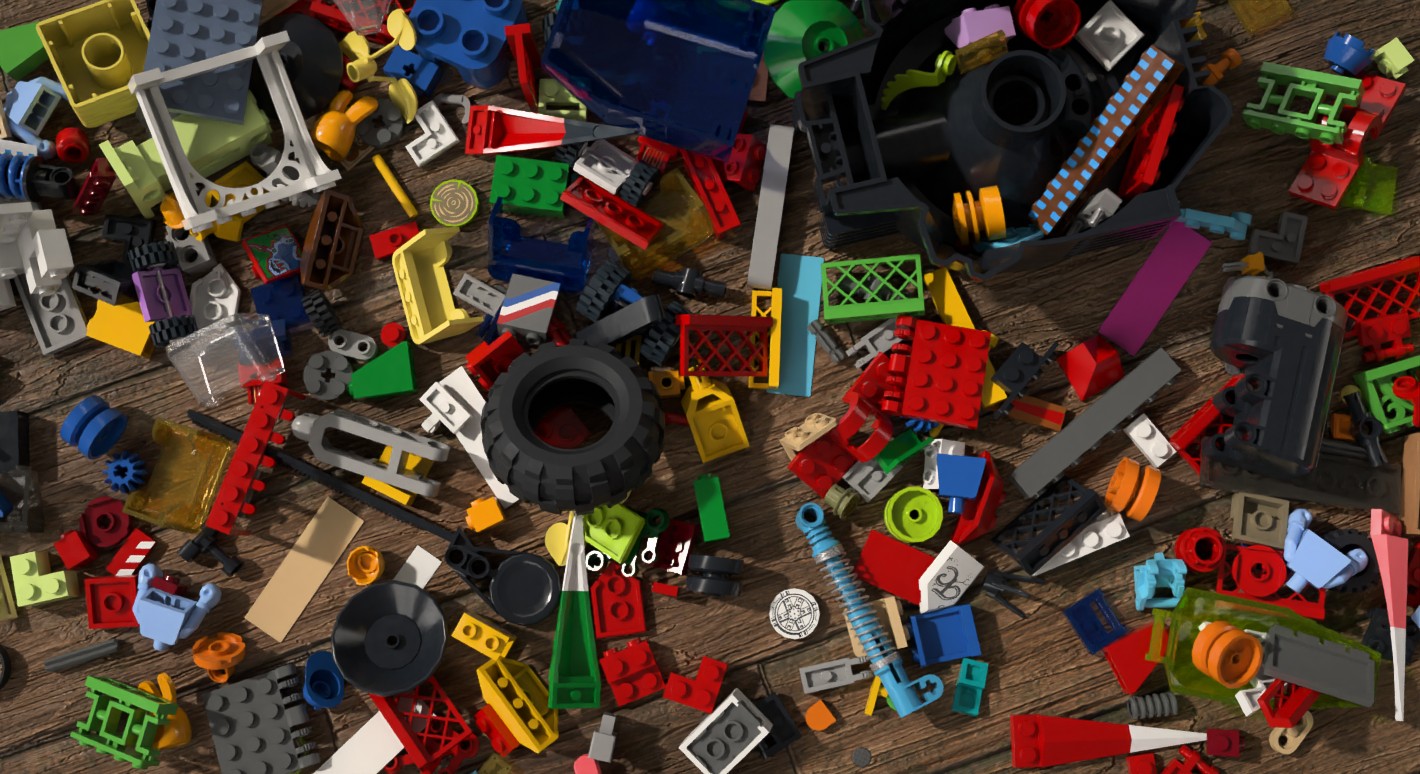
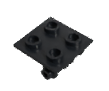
(1379, 635)

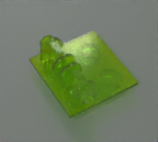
(1372, 188)

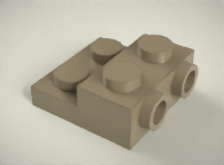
(1259, 520)

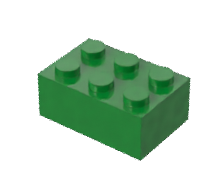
(530, 186)

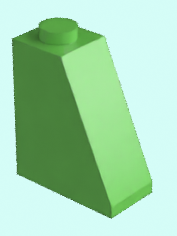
(21, 50)

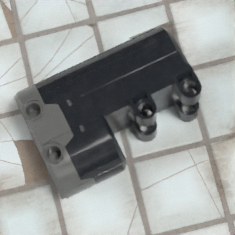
(1290, 358)

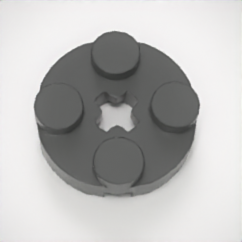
(384, 134)
(318, 365)

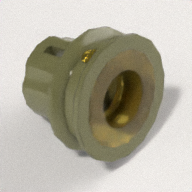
(842, 500)

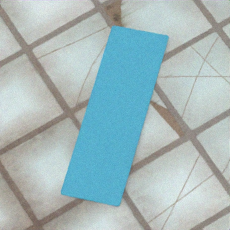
(801, 292)

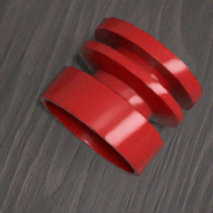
(1047, 21)

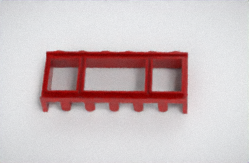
(248, 457)

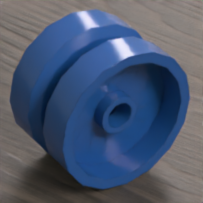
(93, 427)

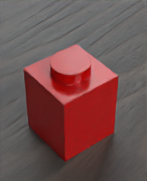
(75, 550)

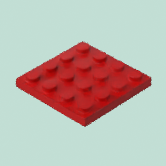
(1151, 147)

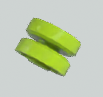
(898, 517)

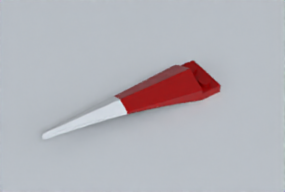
(1060, 740)

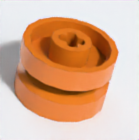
(1132, 489)
(1227, 654)

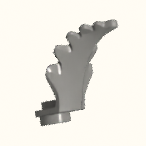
(268, 159)

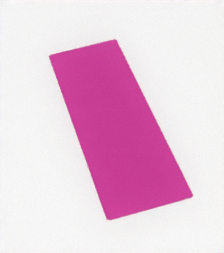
(1154, 287)

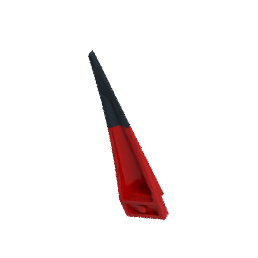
(510, 131)

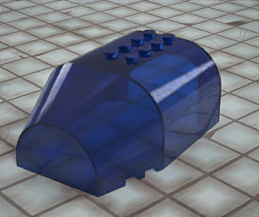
(662, 65)

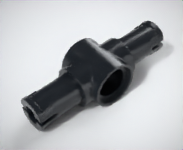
(689, 283)
(1371, 441)

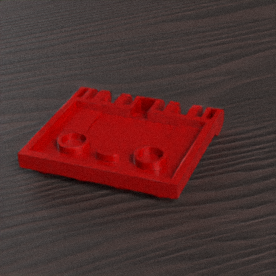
(941, 373)

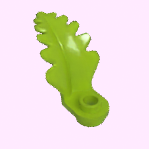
(944, 66)

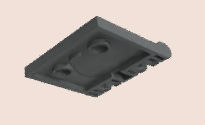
(256, 728)

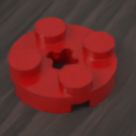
(1268, 582)

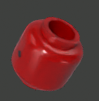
(72, 145)

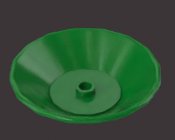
(799, 30)

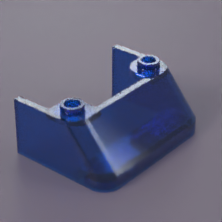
(537, 258)

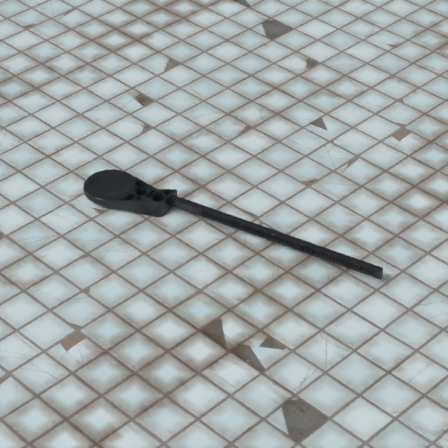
(521, 588)

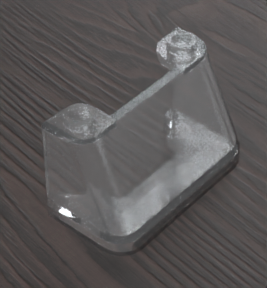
(227, 356)

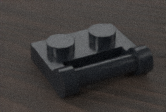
(783, 729)

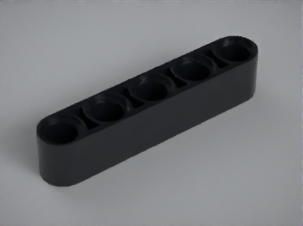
(625, 323)

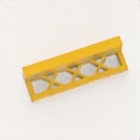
(775, 335)

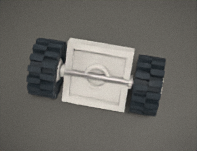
(610, 169)

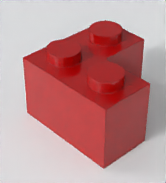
(697, 692)

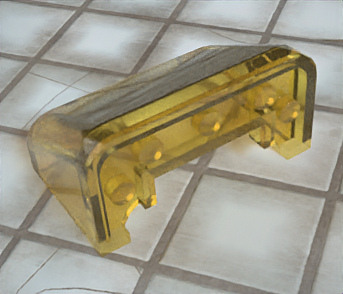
(684, 228)
(182, 478)

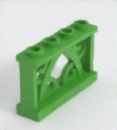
(1382, 379)

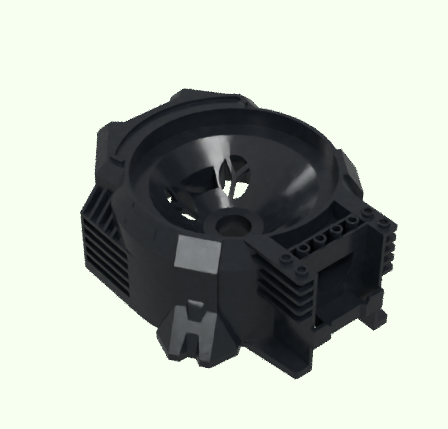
(906, 162)

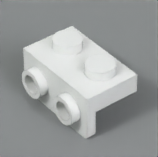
(941, 446)

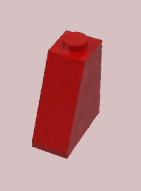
(1128, 654)

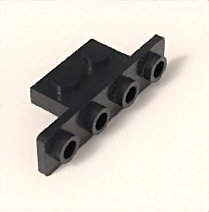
(1017, 371)

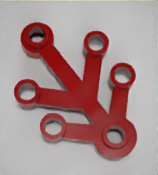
(433, 747)

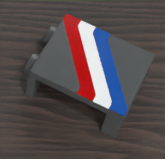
(528, 308)

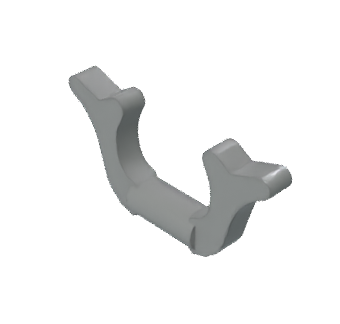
(461, 100)

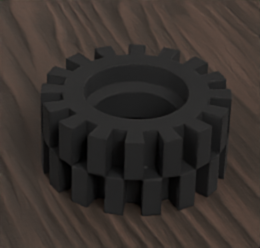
(321, 313)

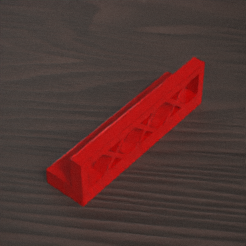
(711, 192)
(1287, 708)

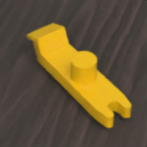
(876, 689)

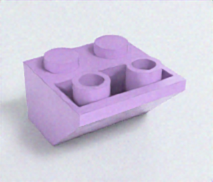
(978, 24)

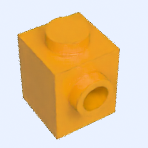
(485, 514)

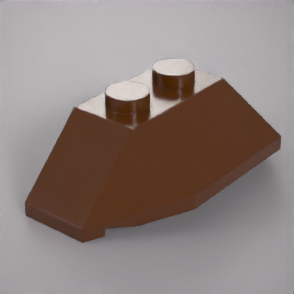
(331, 242)

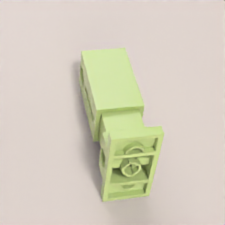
(206, 143)

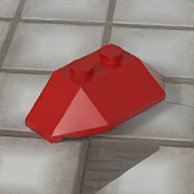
(979, 514)

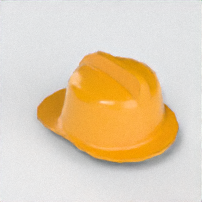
(171, 211)

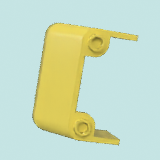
(426, 288)

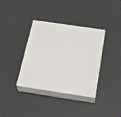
(1108, 35)

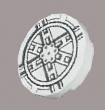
(794, 613)

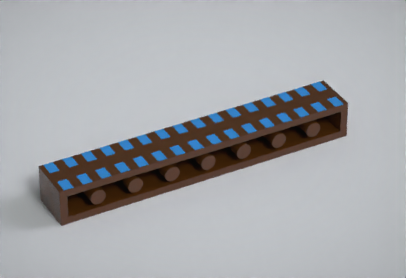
(1105, 141)

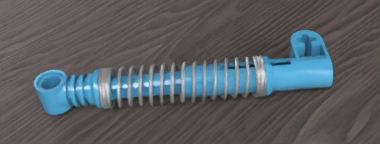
(884, 659)

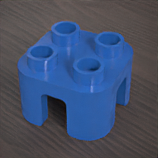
(467, 35)

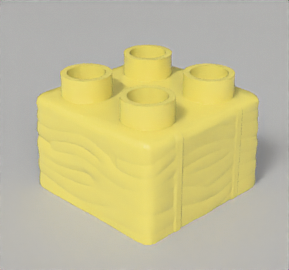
(96, 56)

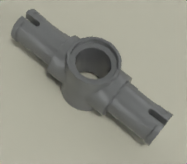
(872, 284)

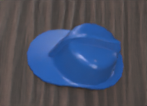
(323, 681)

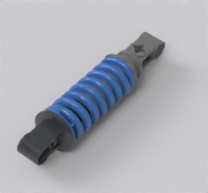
(35, 179)

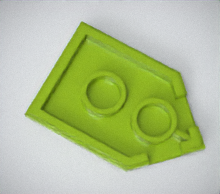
(613, 530)

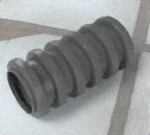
(1153, 705)

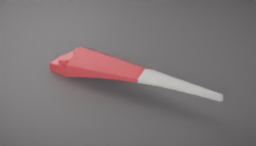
(1393, 566)

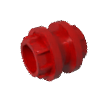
(1214, 549)

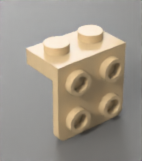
(802, 436)
(889, 611)

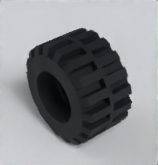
(1355, 540)

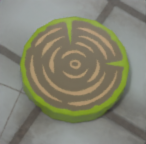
(454, 203)

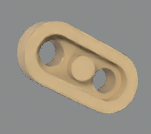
(1293, 736)

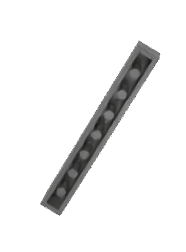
(1093, 423)

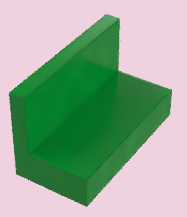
(901, 450)

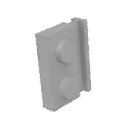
(868, 478)

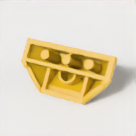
(519, 702)

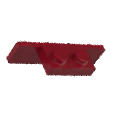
(95, 189)

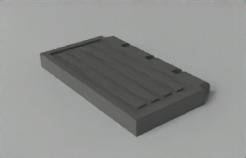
(1319, 666)

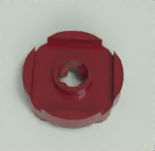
(91, 520)

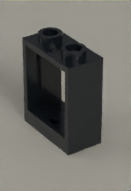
(111, 277)

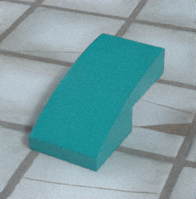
(969, 687)

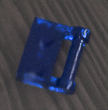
(1087, 624)

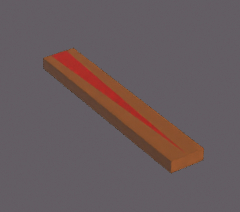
(1034, 412)

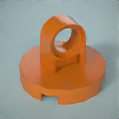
(219, 653)

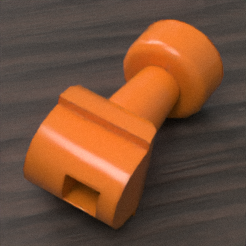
(1230, 59)

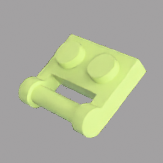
(555, 94)

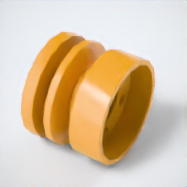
(979, 215)

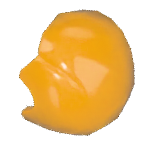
(365, 565)

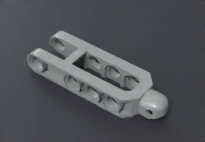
(312, 429)

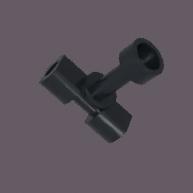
(205, 543)

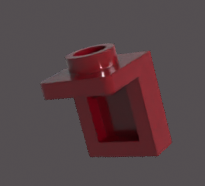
(169, 584)
(1224, 742)

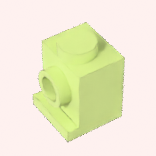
(1393, 59)

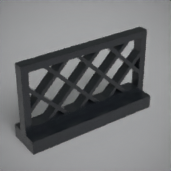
(1055, 532)

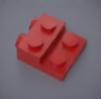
(493, 359)
(632, 671)

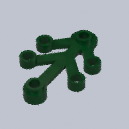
(651, 528)

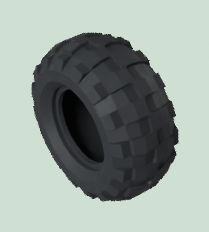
(582, 476)

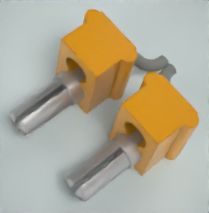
(1249, 265)

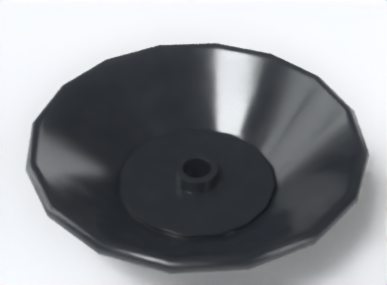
(311, 66)
(375, 617)

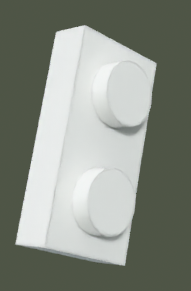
(1149, 440)

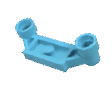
(1235, 225)

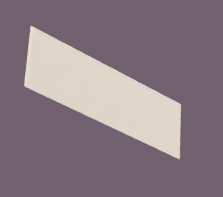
(470, 436)
(374, 743)

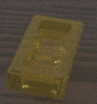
(981, 51)

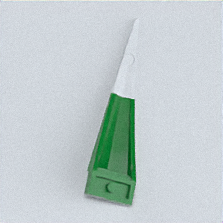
(574, 661)

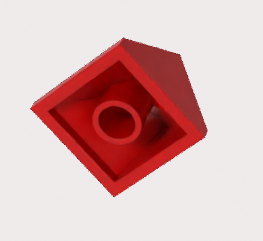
(1091, 367)

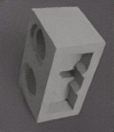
(189, 246)

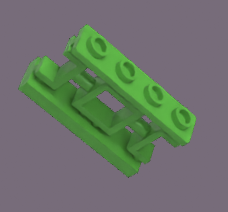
(1305, 84)
(106, 716)

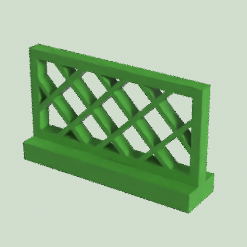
(872, 310)

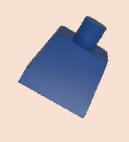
(959, 479)

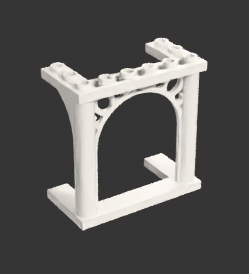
(311, 168)

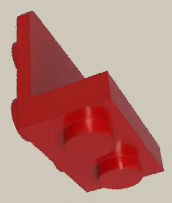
(744, 162)

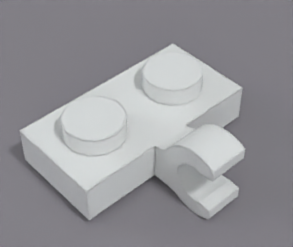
(444, 409)

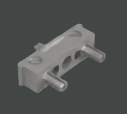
(1095, 210)

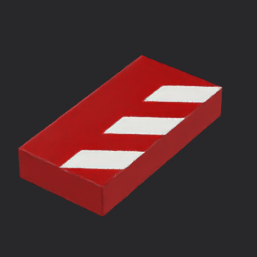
(132, 553)

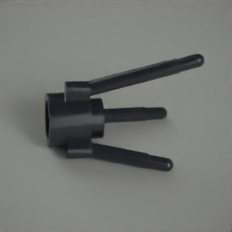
(996, 584)

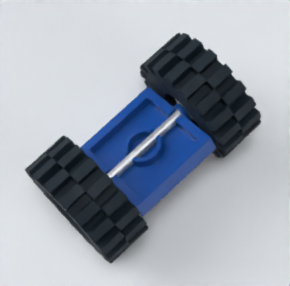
(609, 292)

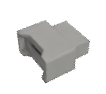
(604, 739)

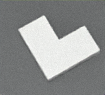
(437, 136)

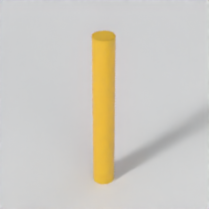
(395, 186)

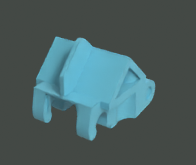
(1159, 573)

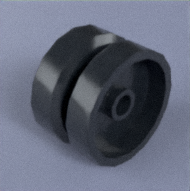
(714, 575)

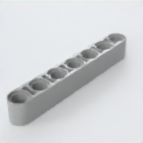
(770, 207)

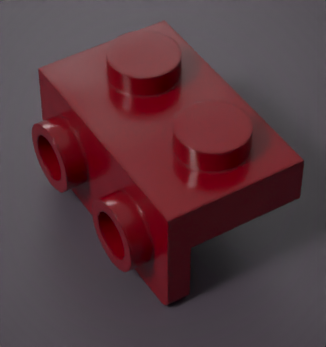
(675, 546)

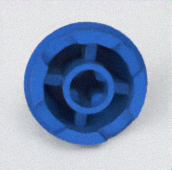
(1347, 54)

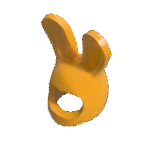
(335, 129)
(179, 727)

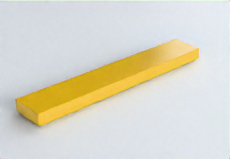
(954, 313)

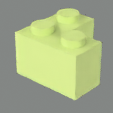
(37, 584)

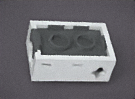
(726, 735)

